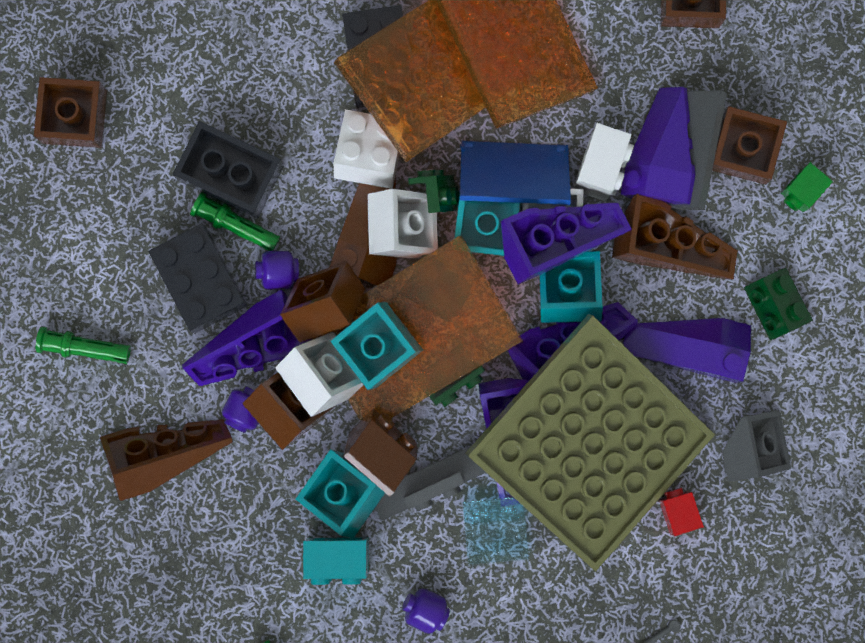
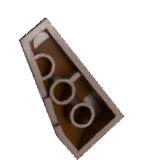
(354, 241)
(672, 242)
(151, 459)

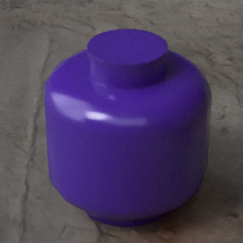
(277, 270)
(235, 412)
(426, 611)

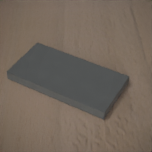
(704, 127)

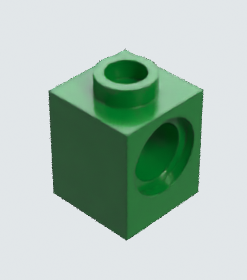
(806, 188)

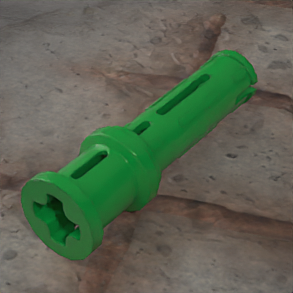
(223, 217)
(69, 344)

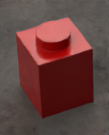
(680, 512)

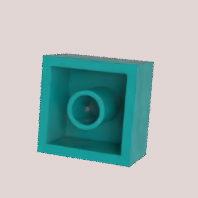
(481, 224)
(572, 290)
(376, 345)
(340, 494)
(336, 559)

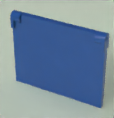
(515, 173)

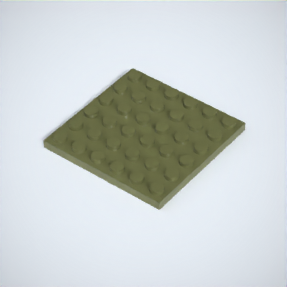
(590, 442)

